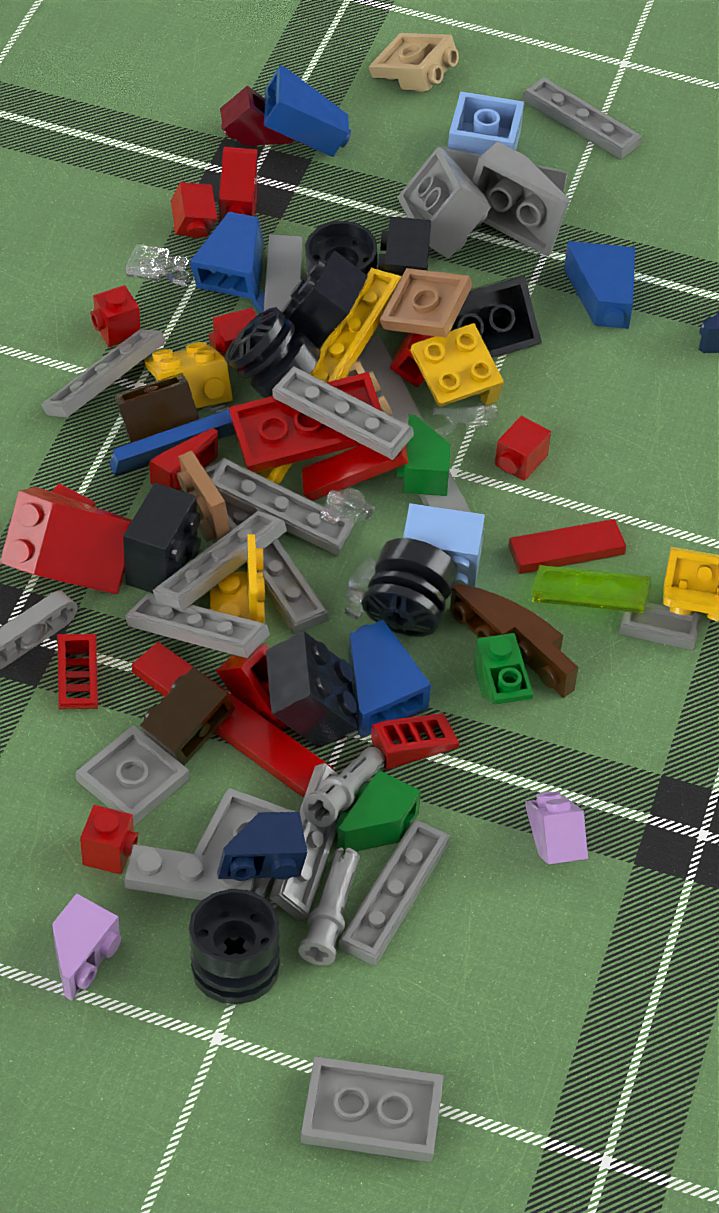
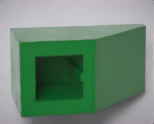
(427, 461)
(501, 670)
(379, 815)

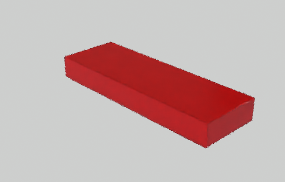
(346, 470)
(567, 545)

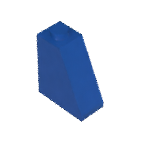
(304, 113)
(231, 257)
(603, 281)
(385, 678)

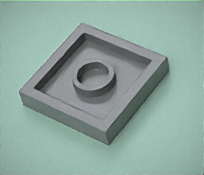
(133, 774)

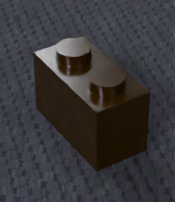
(156, 407)
(187, 715)

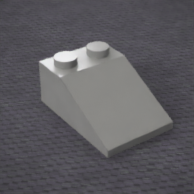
(446, 198)
(520, 198)

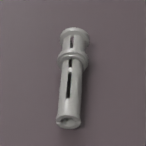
(337, 792)
(327, 920)

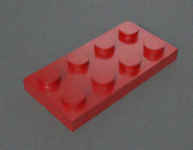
(279, 435)

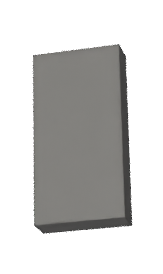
(662, 626)

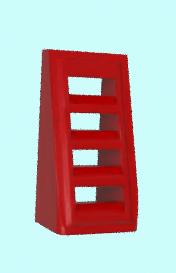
(167, 465)
(77, 645)
(406, 752)

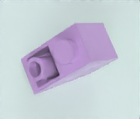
(557, 828)
(82, 940)

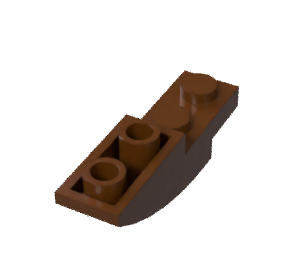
(538, 641)

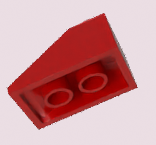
(66, 540)

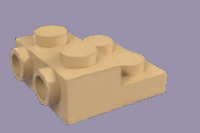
(416, 60)

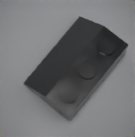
(501, 315)

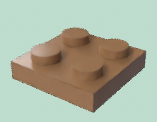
(426, 302)
(210, 503)

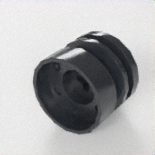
(348, 240)
(269, 350)
(410, 587)
(234, 946)

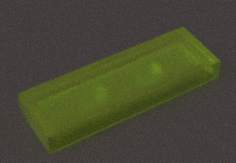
(591, 589)

